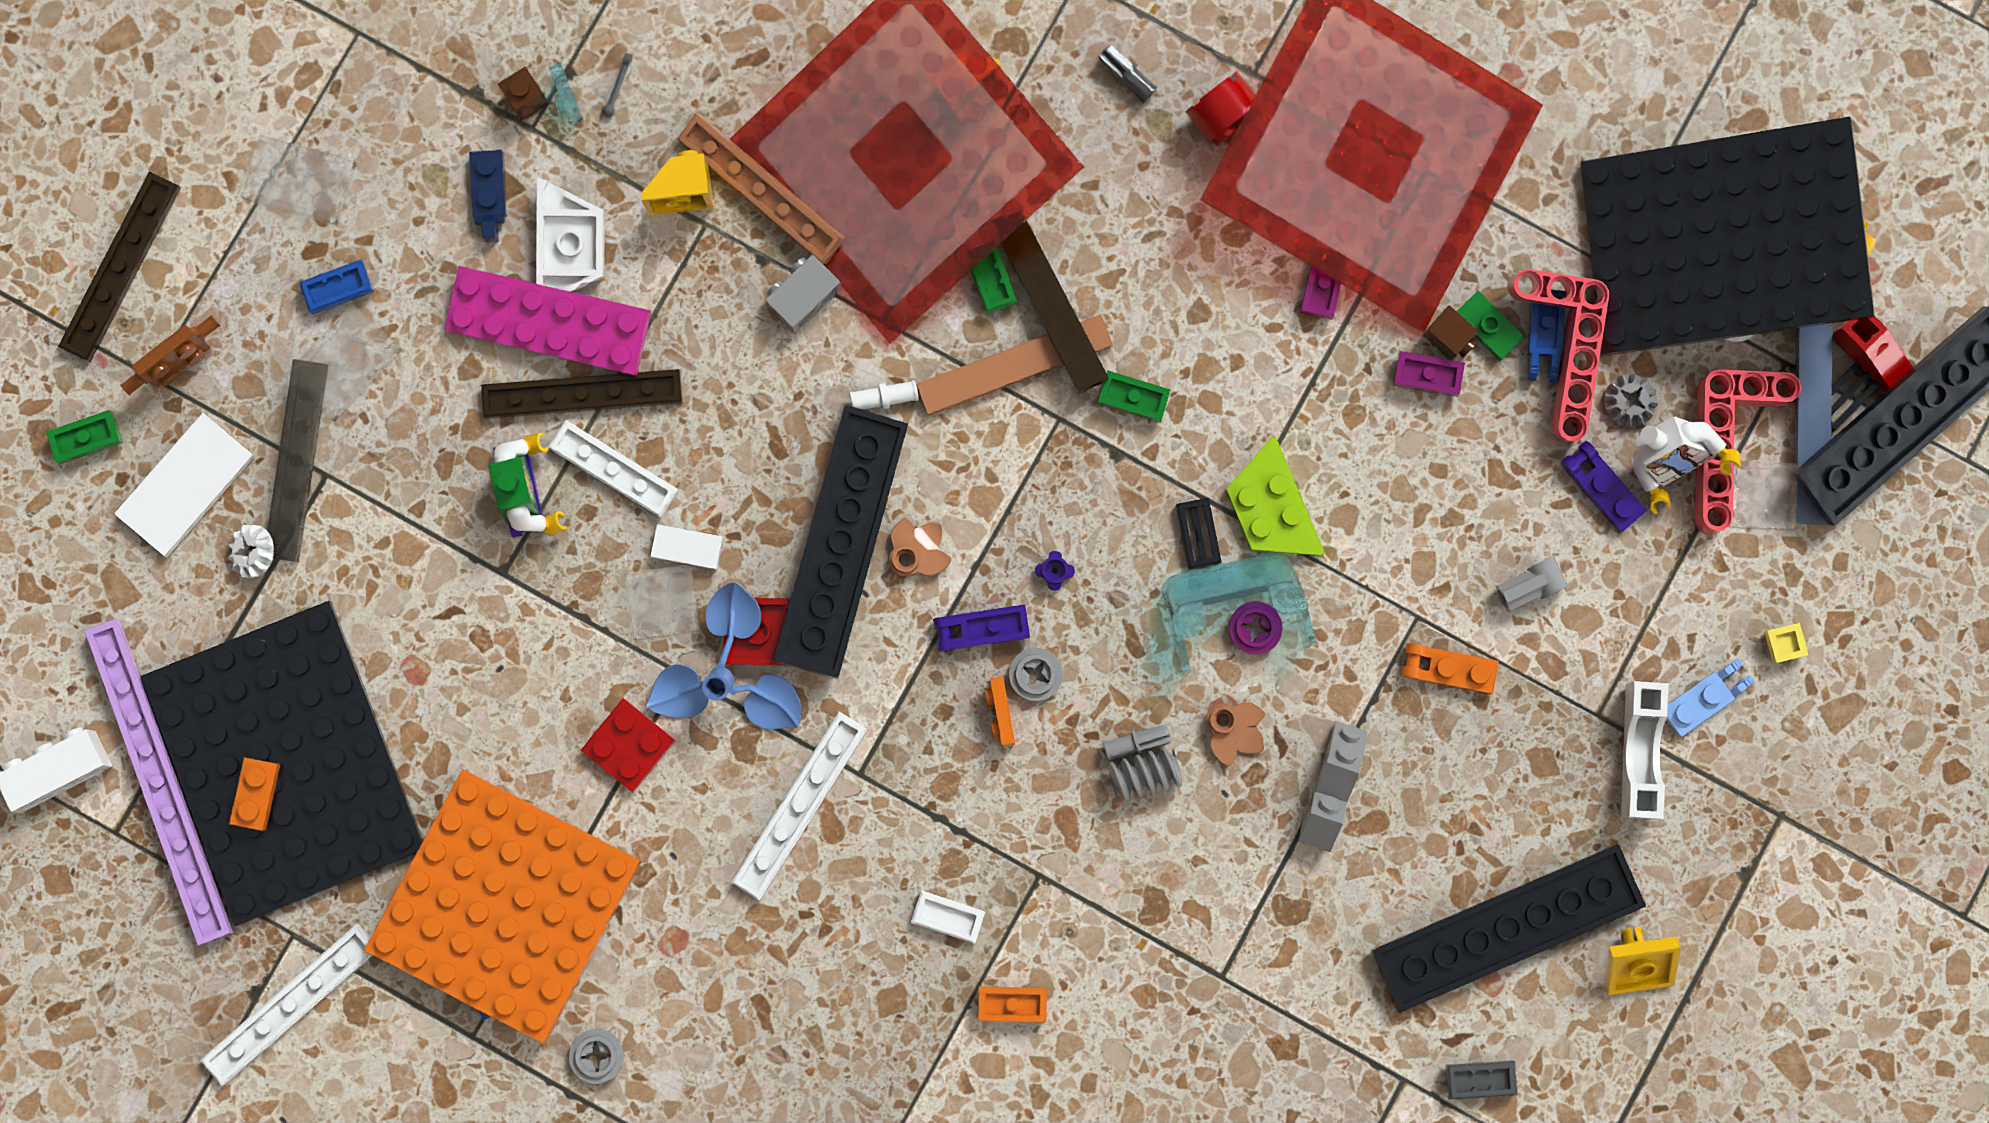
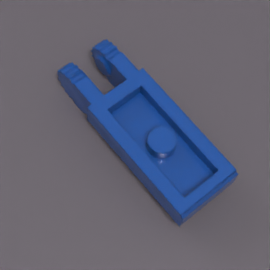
(1545, 337)

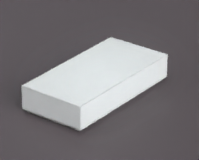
(686, 547)
(948, 917)

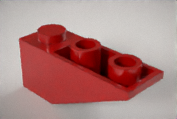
(1874, 349)

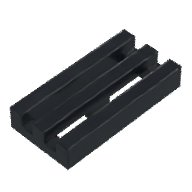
(1863, 377)
(1204, 561)

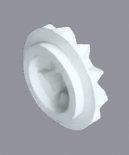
(259, 559)

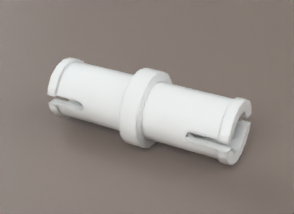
(884, 395)

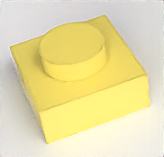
(1786, 643)

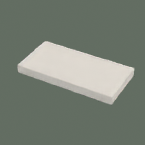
(184, 485)

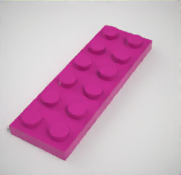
(548, 320)

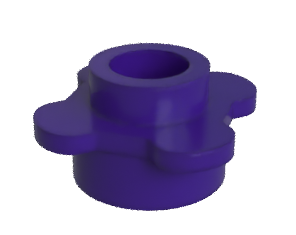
(1054, 561)

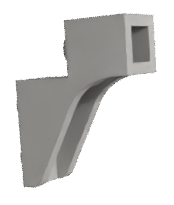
(1334, 785)

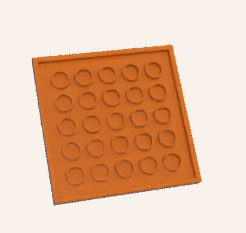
(503, 906)

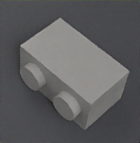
(802, 293)

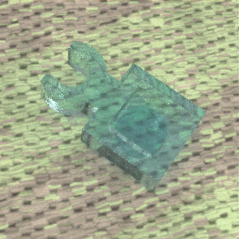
(566, 102)

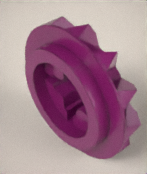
(1268, 619)

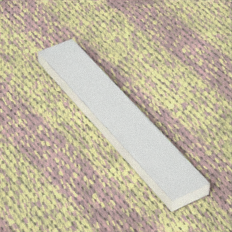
(799, 806)
(288, 1006)

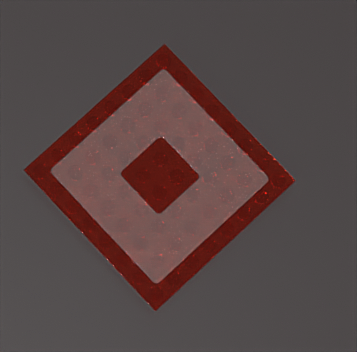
(909, 154)
(1372, 154)

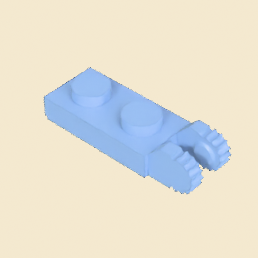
(1704, 699)

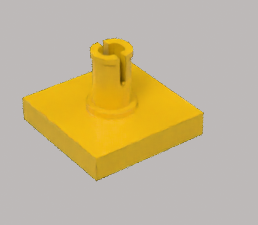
(1641, 963)

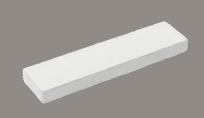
(613, 469)

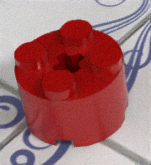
(1222, 108)

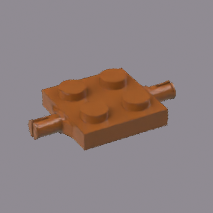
(171, 356)

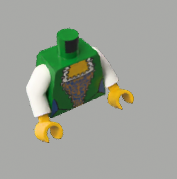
(515, 489)

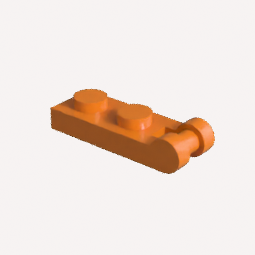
(1450, 669)

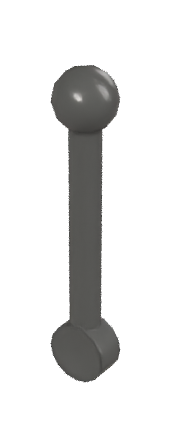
(608, 110)

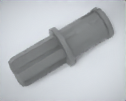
(1137, 742)

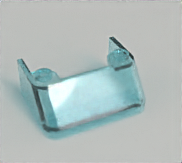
(1189, 592)

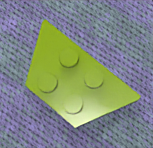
(1271, 506)

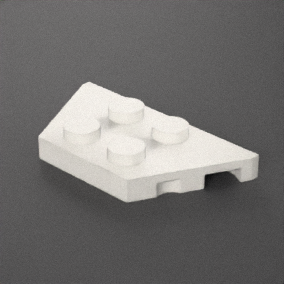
(567, 239)

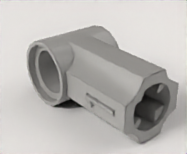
(1537, 582)

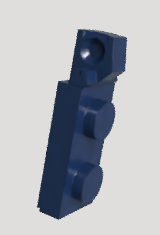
(488, 191)

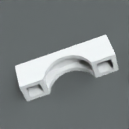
(1643, 725)

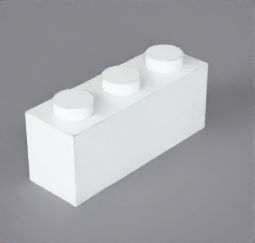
(53, 769)

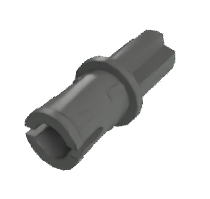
(1127, 73)

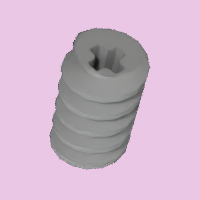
(1145, 774)

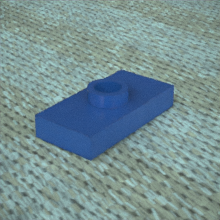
(336, 287)

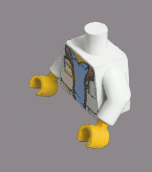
(1674, 450)

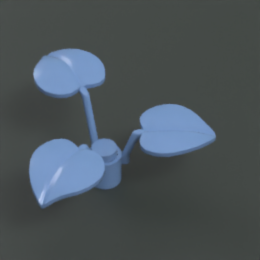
(681, 695)

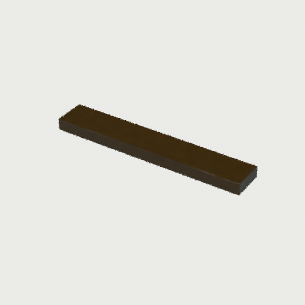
(119, 266)
(1054, 309)
(581, 394)

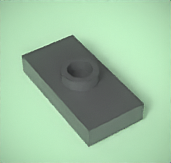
(1481, 1079)

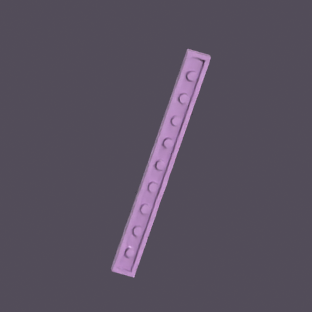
(158, 782)

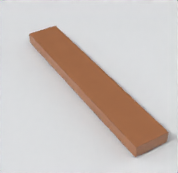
(761, 189)
(1002, 369)

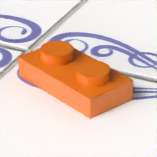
(997, 698)
(254, 794)
(1012, 1004)

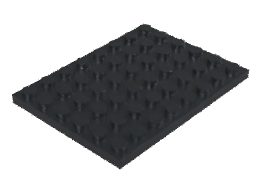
(1729, 237)
(294, 702)

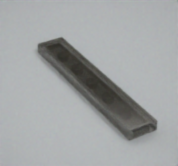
(296, 458)

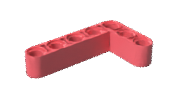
(1574, 341)
(1724, 406)

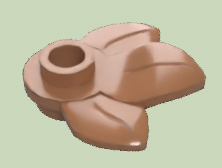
(921, 546)
(1238, 734)

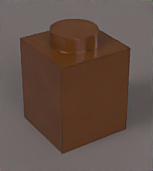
(523, 93)
(1451, 334)

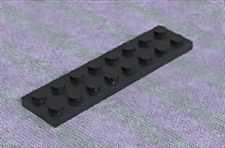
(1899, 422)
(840, 542)
(1508, 928)

